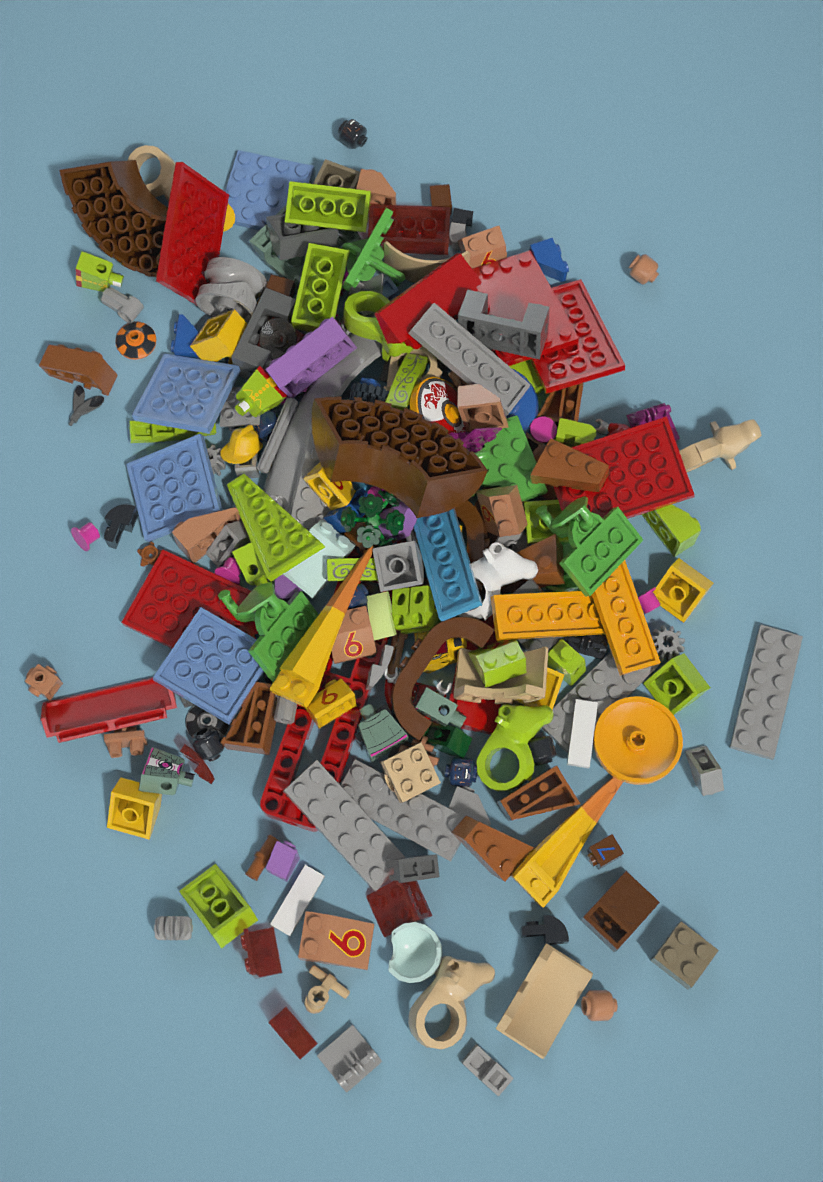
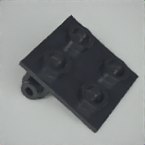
(589, 644)

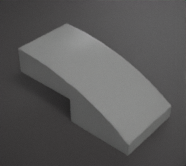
(377, 671)
(487, 1070)

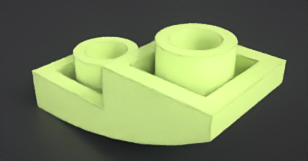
(380, 615)

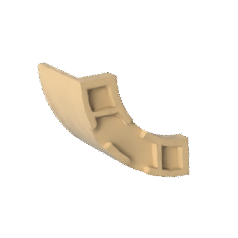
(411, 267)
(527, 686)
(544, 1001)

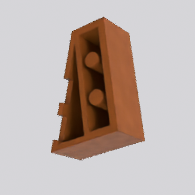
(78, 366)
(563, 404)
(569, 468)
(547, 556)
(255, 723)
(540, 795)
(491, 847)

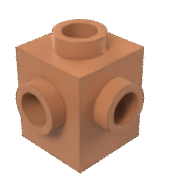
(43, 681)

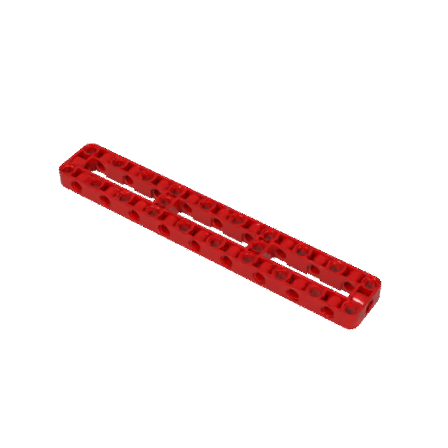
(336, 751)

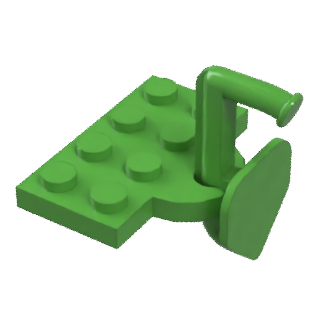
(367, 256)
(510, 461)
(596, 542)
(277, 622)

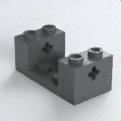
(517, 337)
(247, 353)

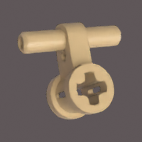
(321, 992)

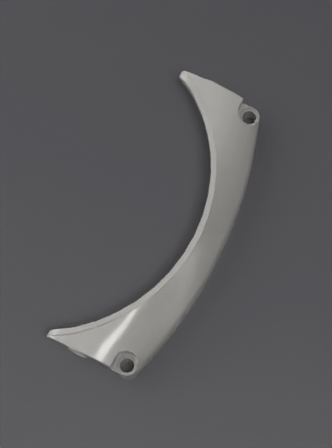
(286, 464)

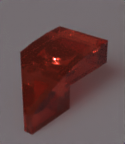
(202, 769)

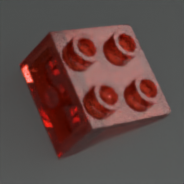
(397, 905)
(262, 952)

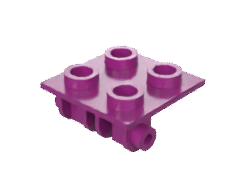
(651, 414)
(477, 438)

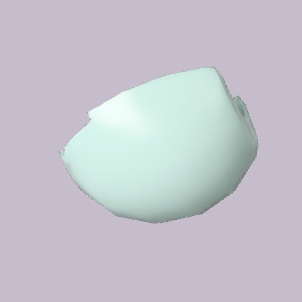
(415, 952)

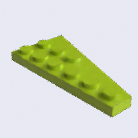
(273, 532)

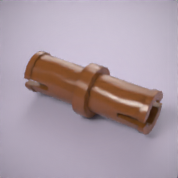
(261, 858)

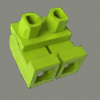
(574, 433)
(414, 609)

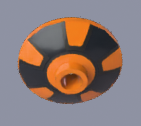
(139, 347)

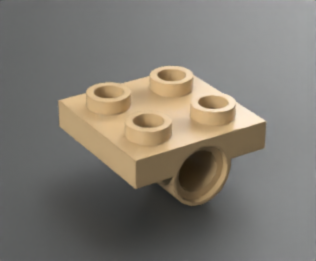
(410, 773)

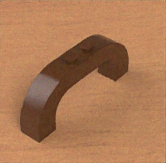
(476, 536)
(424, 650)

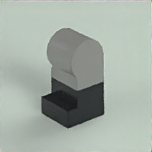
(460, 219)

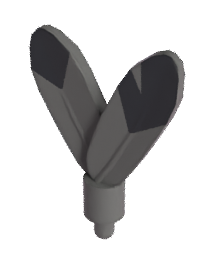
(81, 407)

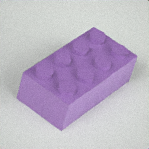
(311, 357)

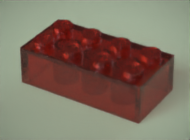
(414, 228)

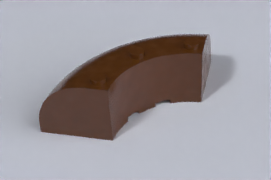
(118, 212)
(395, 453)

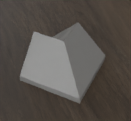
(399, 566)

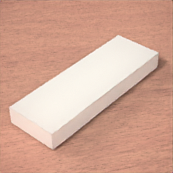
(582, 733)
(297, 900)

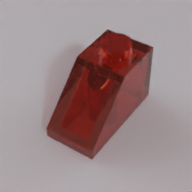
(293, 1033)

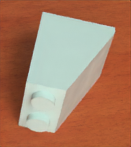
(312, 573)

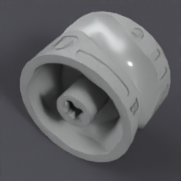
(231, 287)

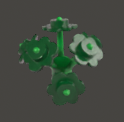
(372, 507)

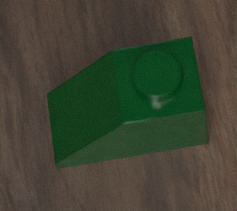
(448, 739)

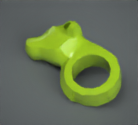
(367, 326)
(514, 730)

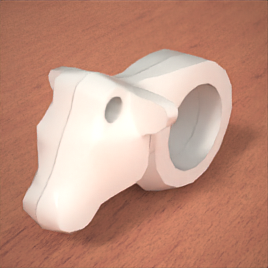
(496, 569)

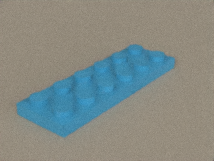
(447, 564)

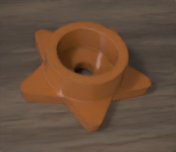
(146, 551)

